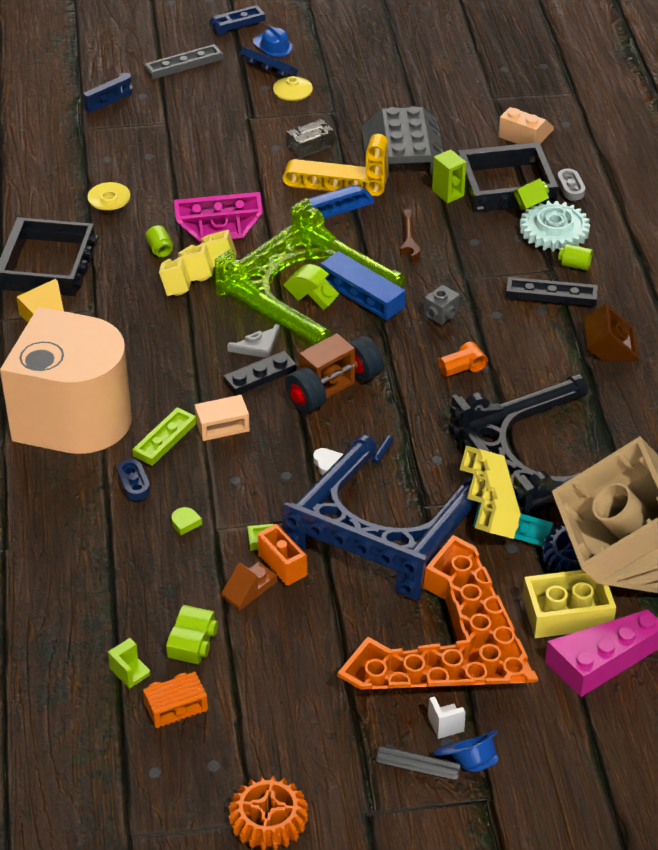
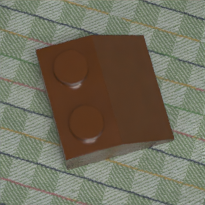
(610, 336)

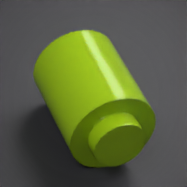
(575, 257)

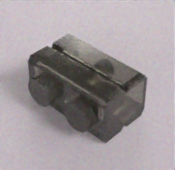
(310, 139)

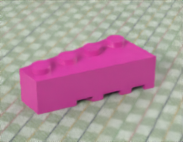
(602, 651)

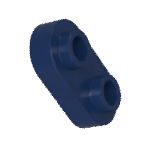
(133, 479)

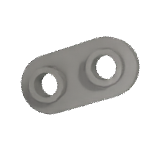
(571, 184)

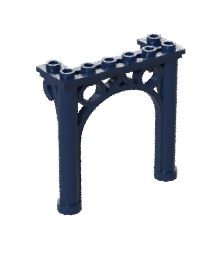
(368, 539)

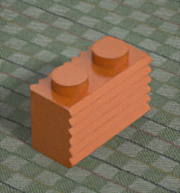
(282, 554)
(175, 699)

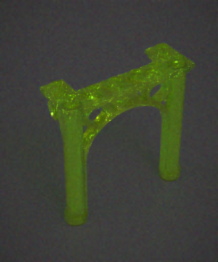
(278, 253)

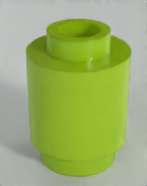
(159, 241)

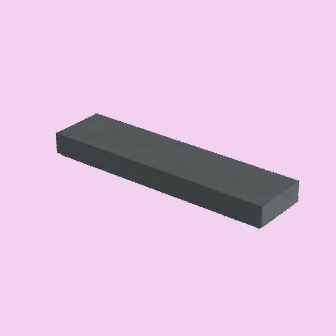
(183, 61)

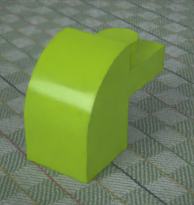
(311, 280)

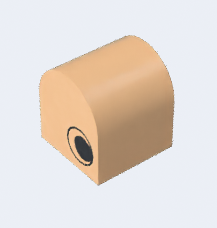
(67, 383)

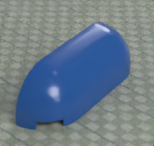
(341, 200)

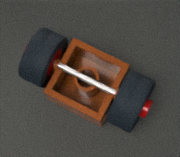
(331, 368)

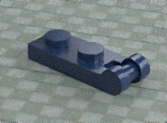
(237, 19)
(107, 93)

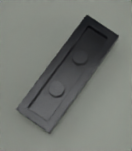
(259, 373)

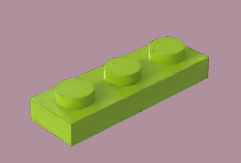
(164, 436)

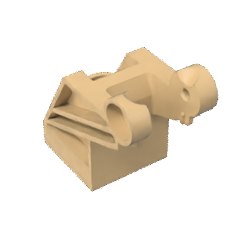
(615, 517)

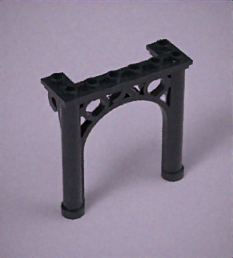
(472, 420)

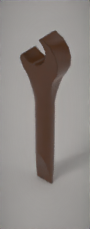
(409, 245)

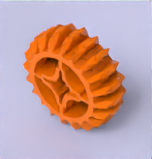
(284, 820)

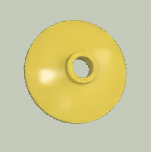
(292, 88)
(109, 196)

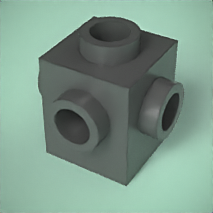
(441, 304)

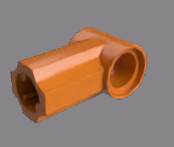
(466, 358)

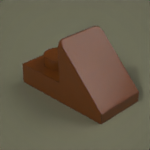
(247, 584)

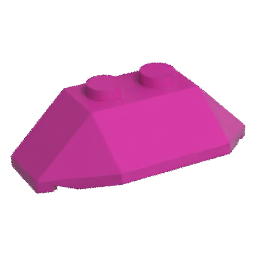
(219, 213)

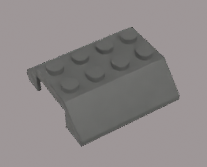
(410, 134)

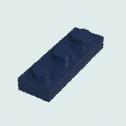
(268, 63)

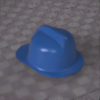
(273, 42)
(473, 753)

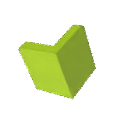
(126, 665)

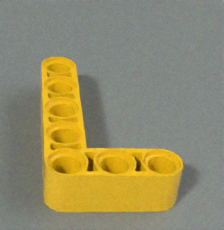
(337, 176)

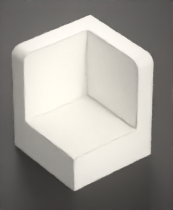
(446, 719)

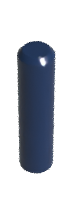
(382, 449)

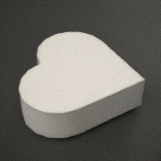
(325, 459)

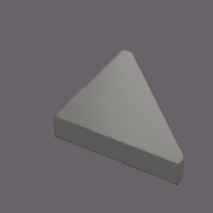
(256, 344)

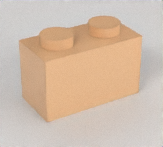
(222, 417)

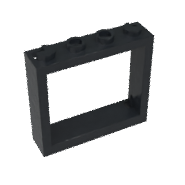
(499, 158)
(48, 231)

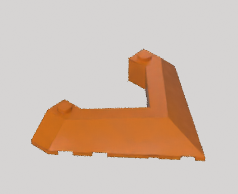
(485, 635)

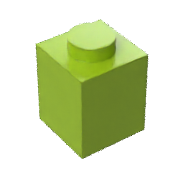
(531, 194)

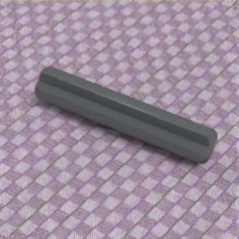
(418, 762)

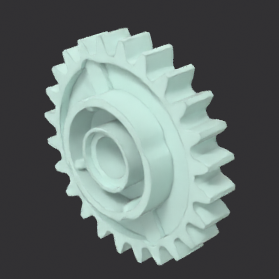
(554, 225)

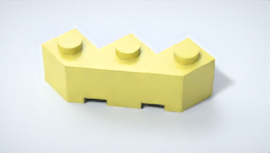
(194, 263)
(494, 490)

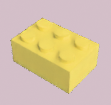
(566, 603)

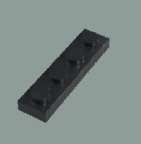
(551, 291)

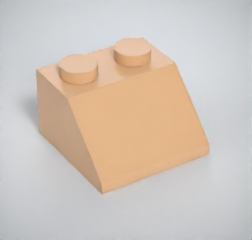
(523, 127)

